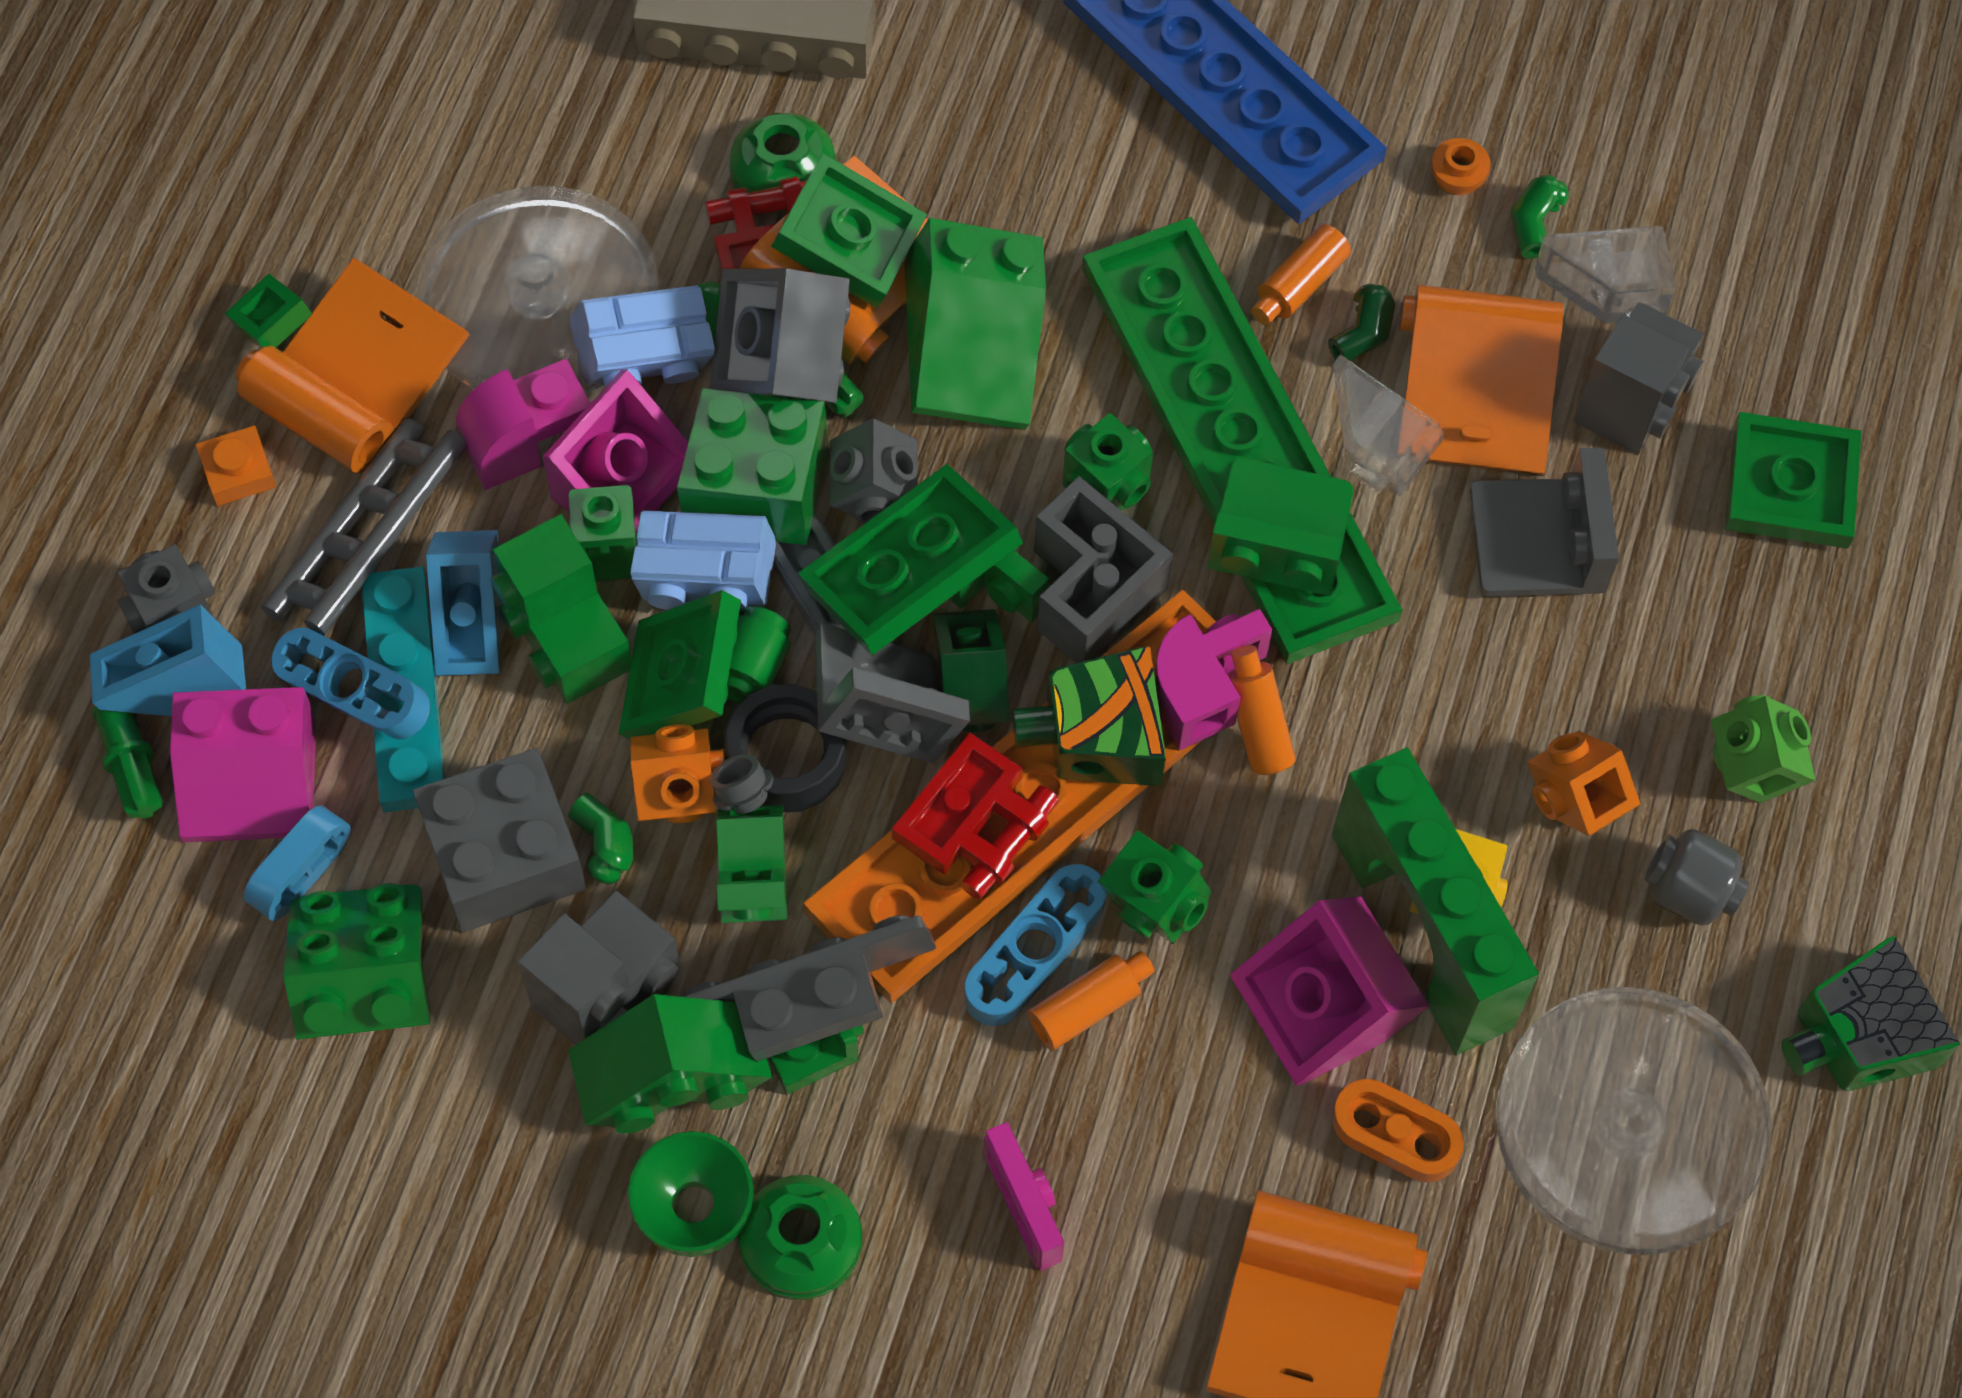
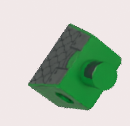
(1871, 1023)

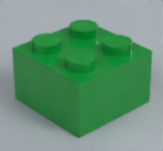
(756, 460)

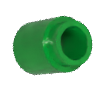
(757, 652)

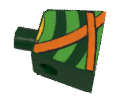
(1100, 720)

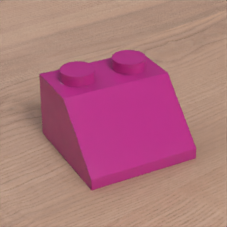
(242, 762)
(1328, 988)

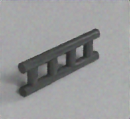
(364, 555)

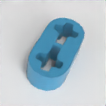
(297, 862)

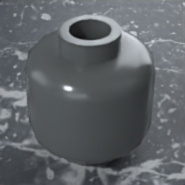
(1696, 877)

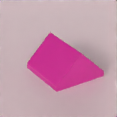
(618, 443)

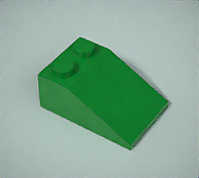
(974, 322)

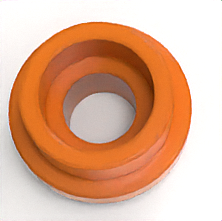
(1457, 178)

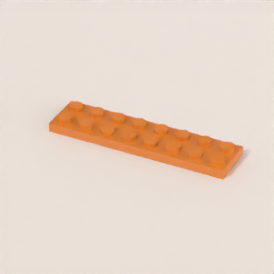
(896, 882)

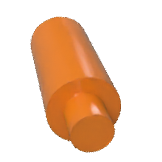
(1301, 274)
(1260, 713)
(1089, 999)

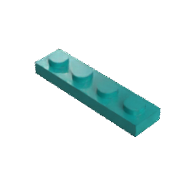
(402, 640)

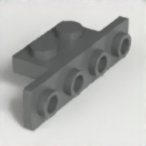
(820, 991)

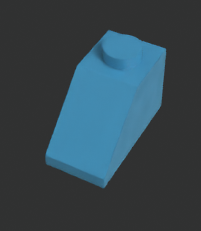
(464, 602)
(172, 656)

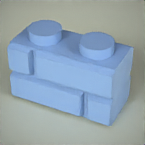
(643, 333)
(702, 553)

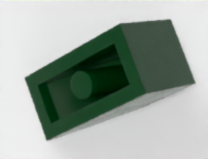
(973, 665)

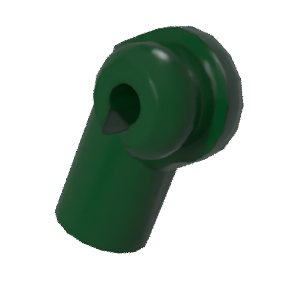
(1372, 323)

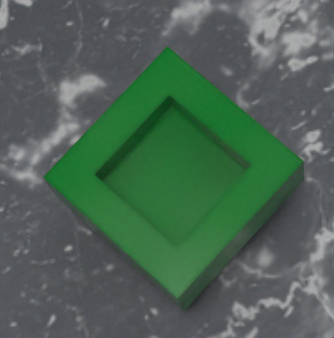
(268, 313)

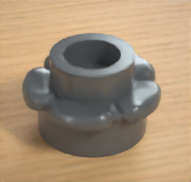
(740, 784)

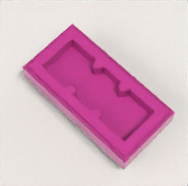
(1026, 1196)

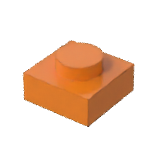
(236, 465)

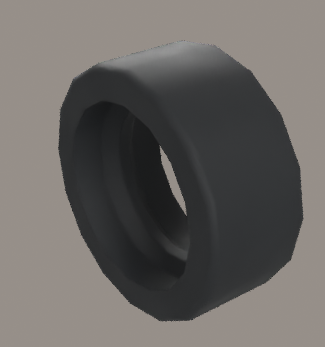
(788, 702)

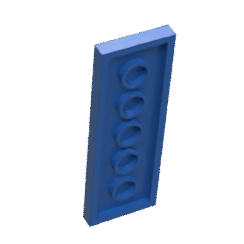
(1240, 95)

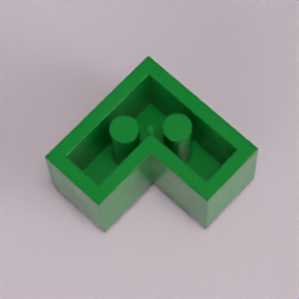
(555, 604)
(662, 1058)

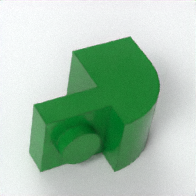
(751, 865)

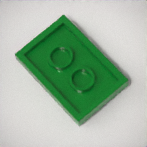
(910, 558)

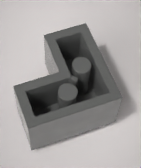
(1639, 378)
(1106, 569)
(598, 970)

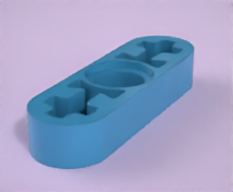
(363, 702)
(992, 968)

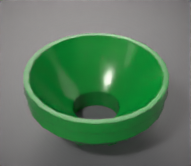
(759, 169)
(682, 1163)
(808, 1268)

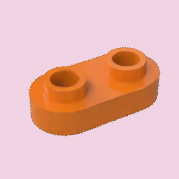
(1399, 1126)

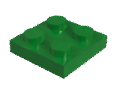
(849, 229)
(1793, 480)
(681, 665)

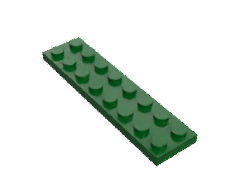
(1227, 405)

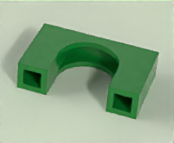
(1399, 827)

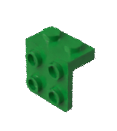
(1281, 526)
(356, 961)

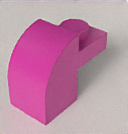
(509, 417)
(1193, 674)

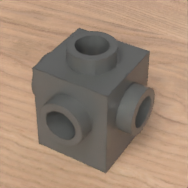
(871, 469)
(162, 587)

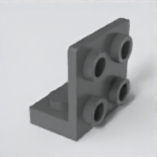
(1546, 532)
(884, 697)

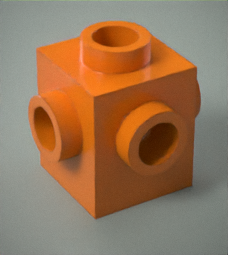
(674, 774)
(1582, 782)

